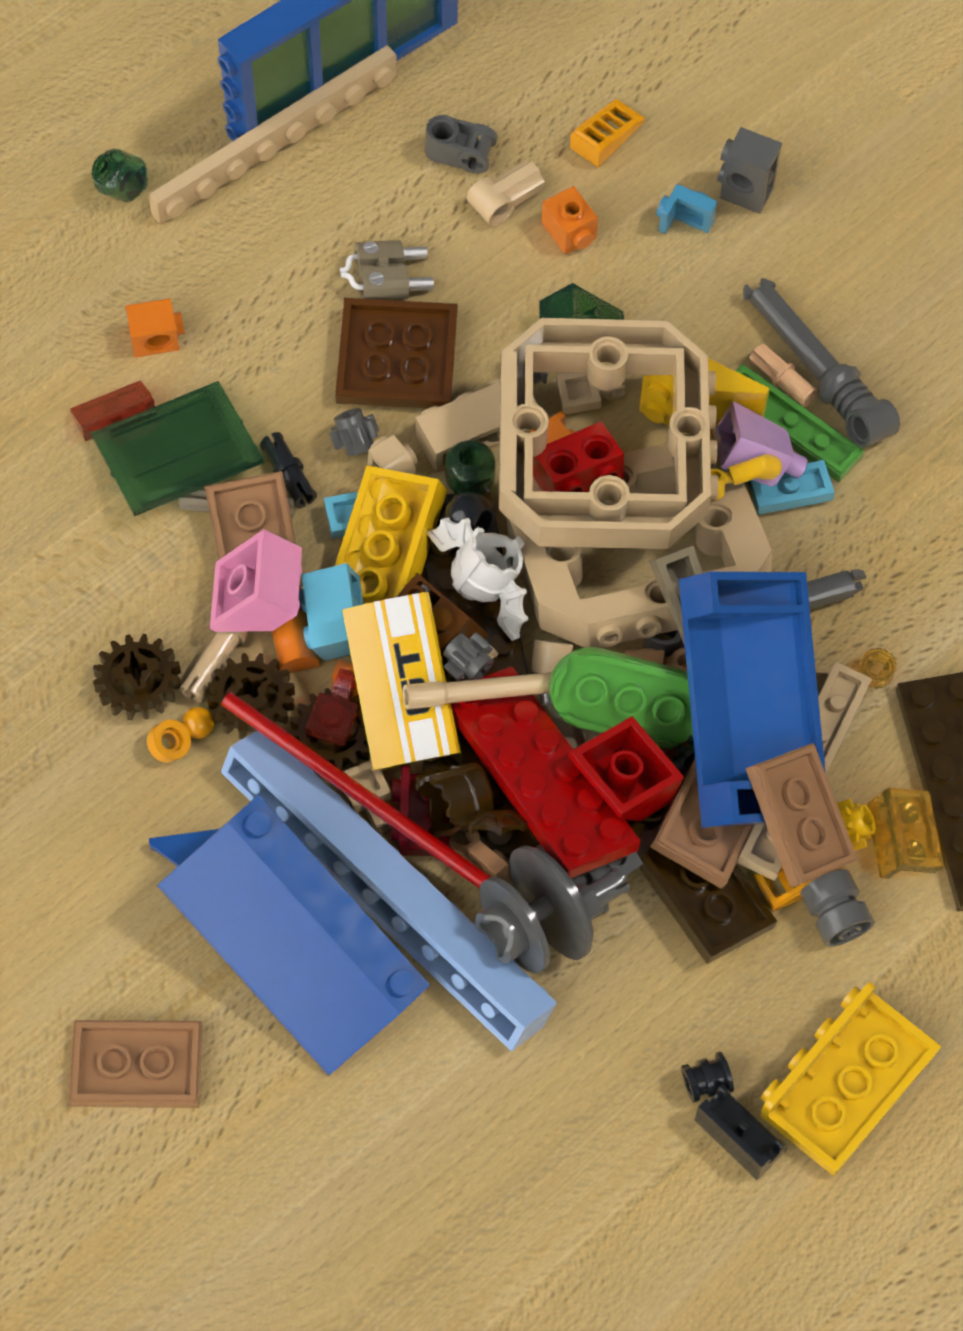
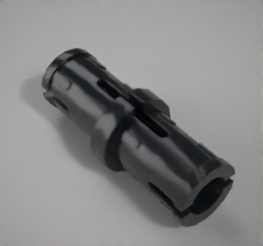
(292, 469)

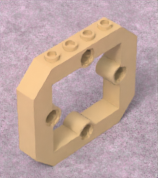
(580, 517)
(640, 612)

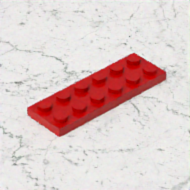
(541, 781)

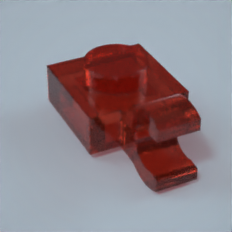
(334, 714)

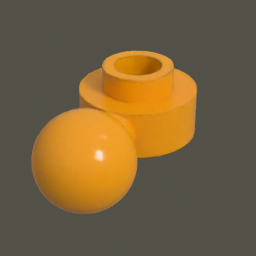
(195, 724)

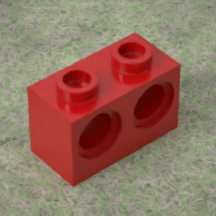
(578, 460)

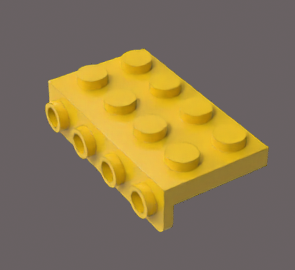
(847, 1079)

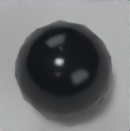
(471, 506)

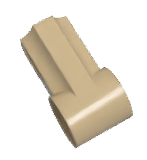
(499, 197)

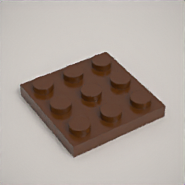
(396, 353)

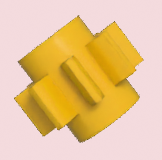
(858, 822)

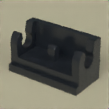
(739, 1133)

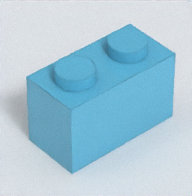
(323, 598)

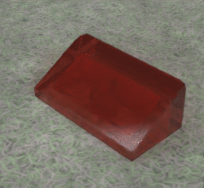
(111, 408)

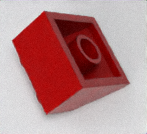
(628, 770)

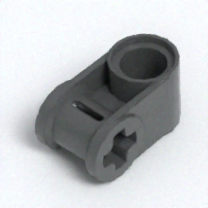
(460, 143)

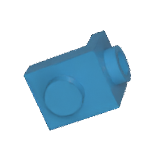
(687, 207)

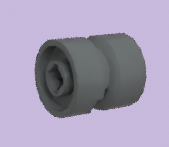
(835, 903)

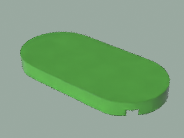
(604, 687)

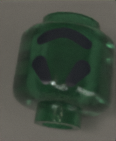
(119, 175)
(470, 467)

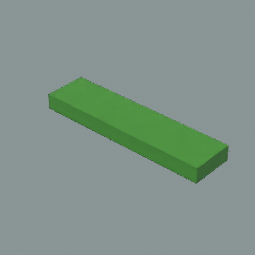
(807, 432)

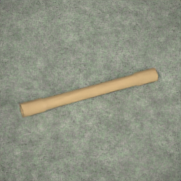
(440, 693)

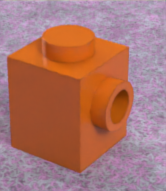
(569, 220)

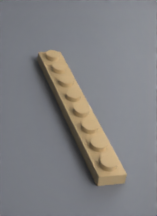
(272, 135)

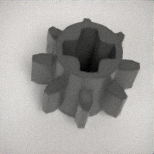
(354, 431)
(468, 657)

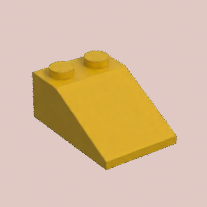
(730, 386)

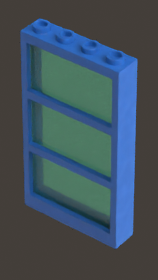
(309, 43)

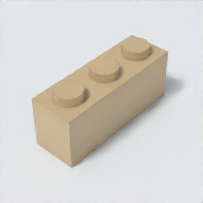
(466, 418)

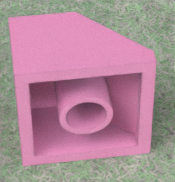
(257, 585)

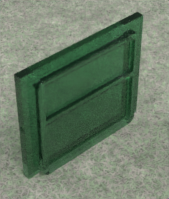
(176, 448)

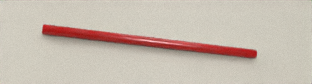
(354, 790)

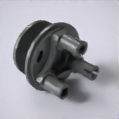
(556, 911)

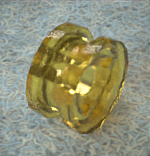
(882, 656)

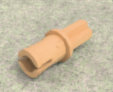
(783, 375)

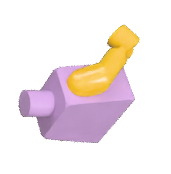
(753, 450)

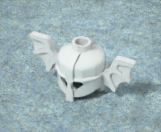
(482, 571)

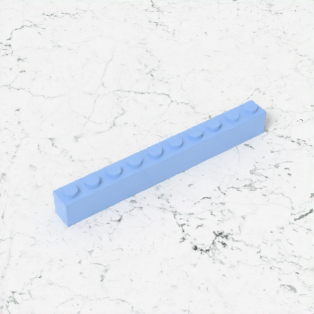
(392, 891)

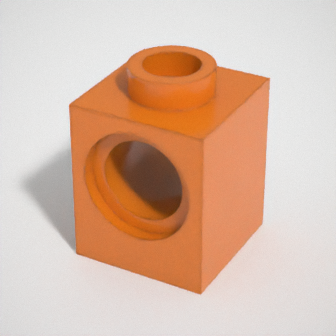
(154, 327)

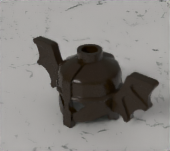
(465, 796)

